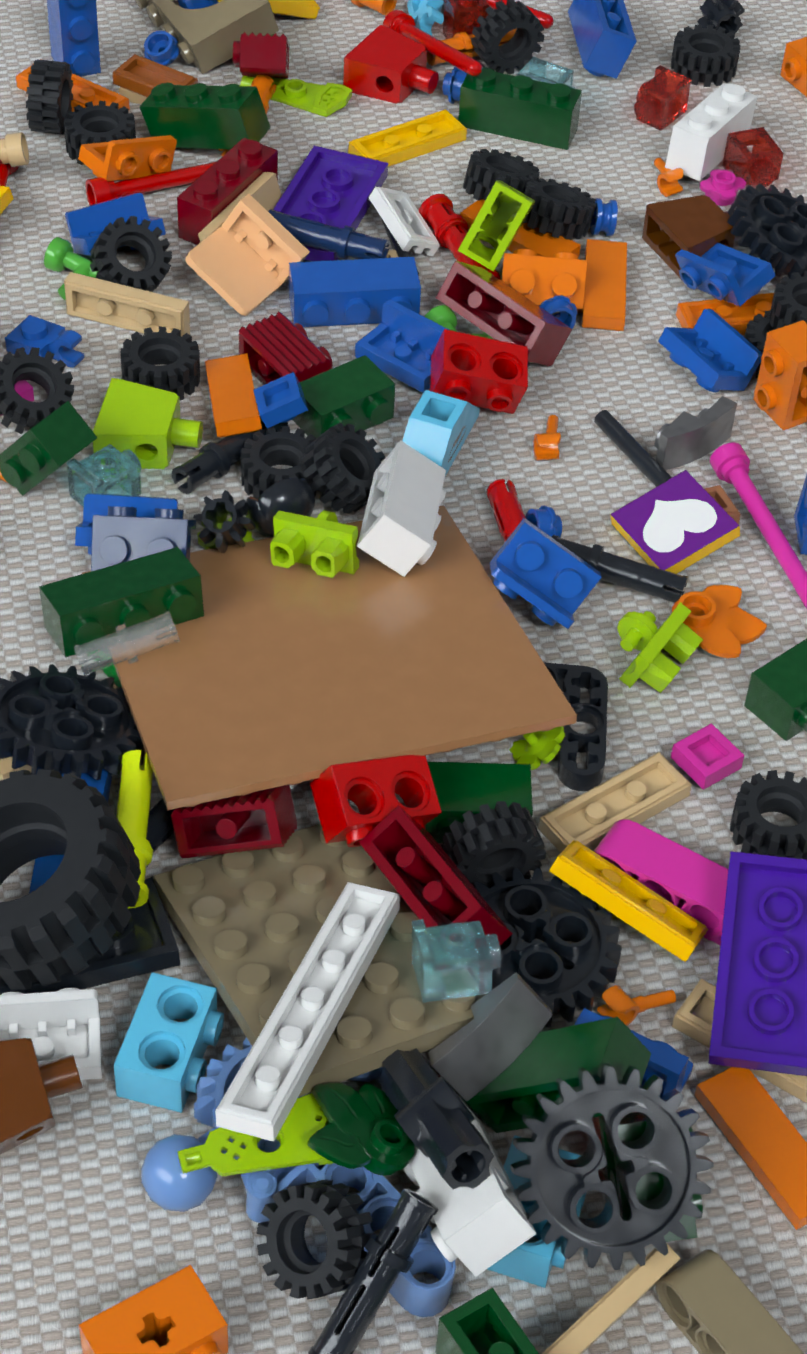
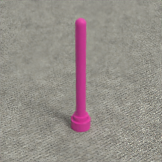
(732, 466)

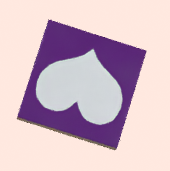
(675, 524)

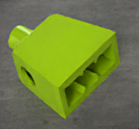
(496, 224)
(145, 423)

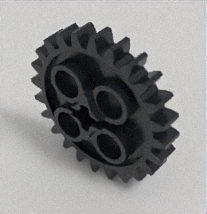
(772, 227)
(65, 722)
(540, 936)
(662, 1148)

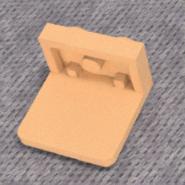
(247, 256)

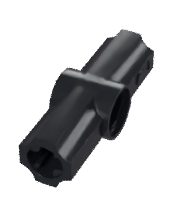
(435, 1119)

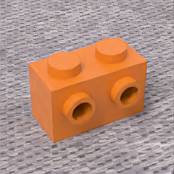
(783, 376)

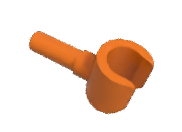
(668, 179)
(547, 443)
(626, 1009)

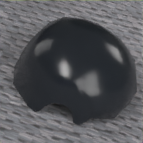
(286, 495)

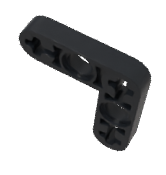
(570, 680)

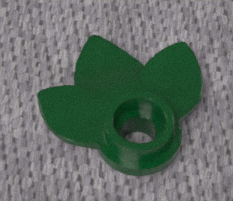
(360, 1129)

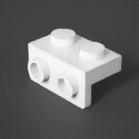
(58, 1025)

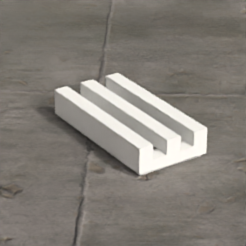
(404, 221)

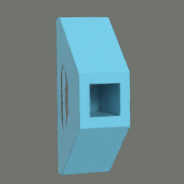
(440, 427)

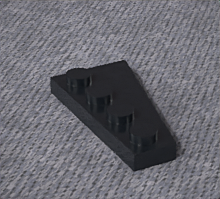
(141, 949)

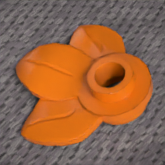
(720, 620)

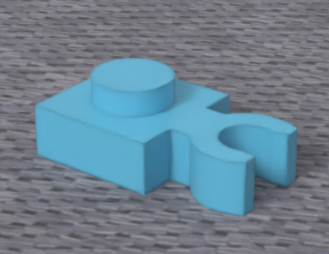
(426, 13)

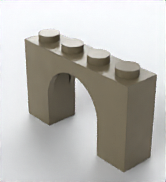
(208, 33)

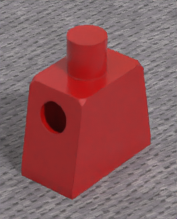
(388, 67)

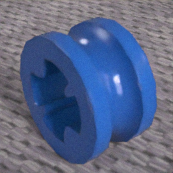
(604, 217)

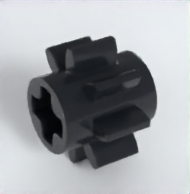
(722, 14)
(216, 512)

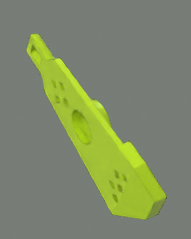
(308, 96)
(292, 1152)

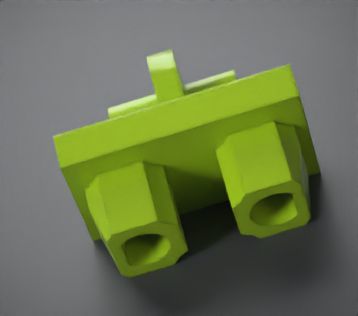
(314, 542)
(642, 634)

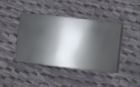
(694, 437)
(501, 1030)

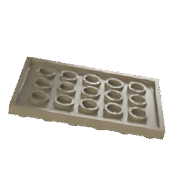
(257, 917)

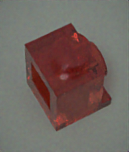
(462, 16)
(662, 98)
(756, 167)

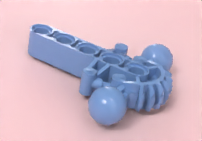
(181, 1192)

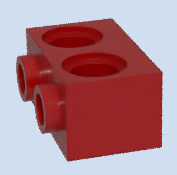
(480, 370)
(373, 790)

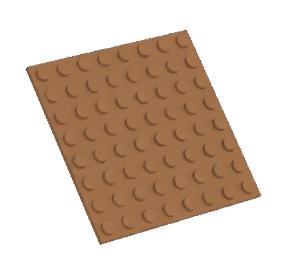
(333, 670)

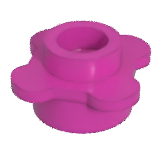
(722, 186)

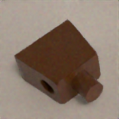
(685, 224)
(27, 1091)

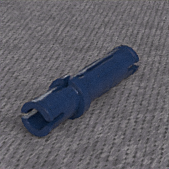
(333, 239)

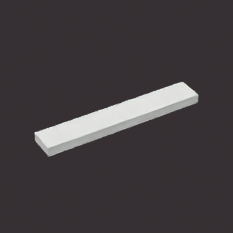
(307, 1013)

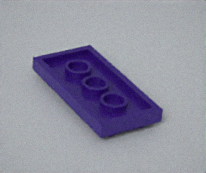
(332, 191)
(762, 967)

